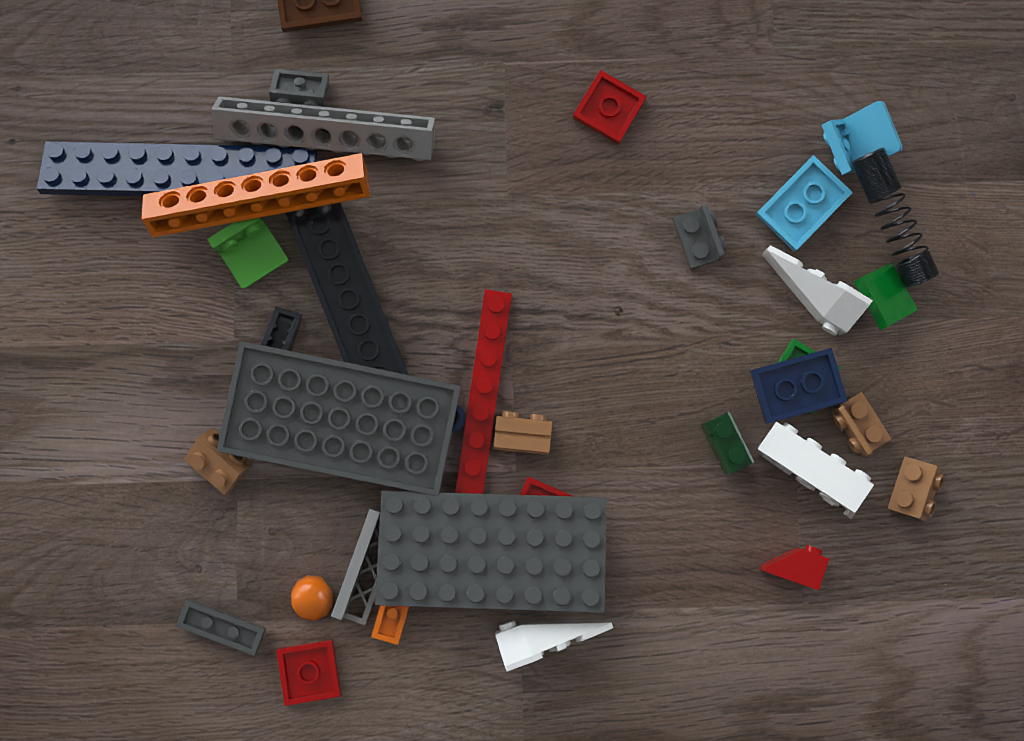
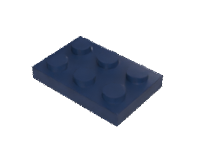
(798, 385)

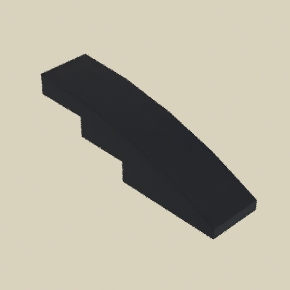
(282, 329)

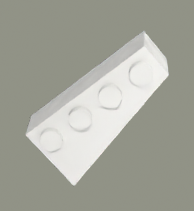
(815, 468)

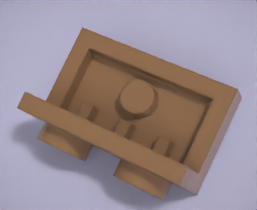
(216, 467)
(916, 489)

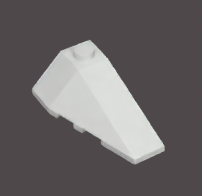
(830, 304)
(527, 640)

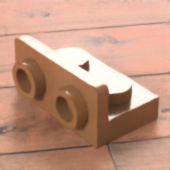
(860, 425)

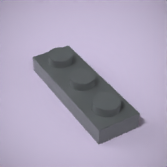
(221, 627)

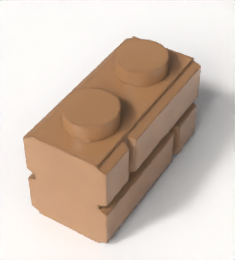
(522, 434)

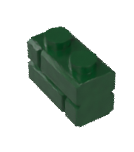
(727, 443)

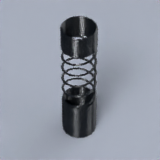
(879, 181)

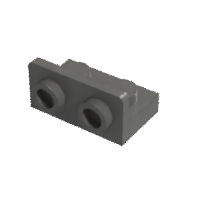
(299, 87)
(699, 237)

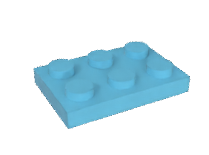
(803, 203)

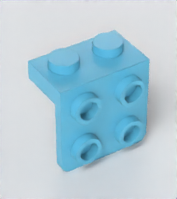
(860, 135)

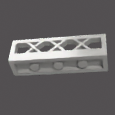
(355, 570)

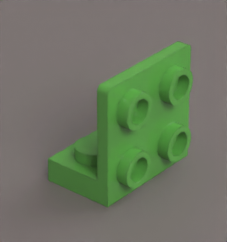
(249, 250)

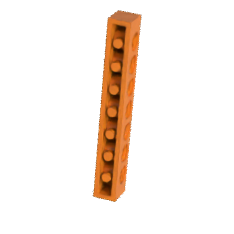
(256, 195)

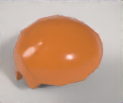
(312, 598)

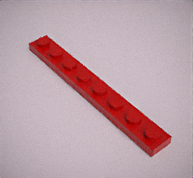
(483, 392)

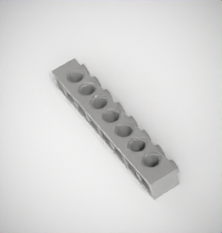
(229, 112)

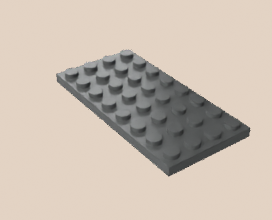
(338, 418)
(492, 551)

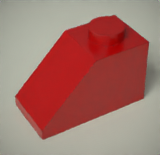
(799, 566)

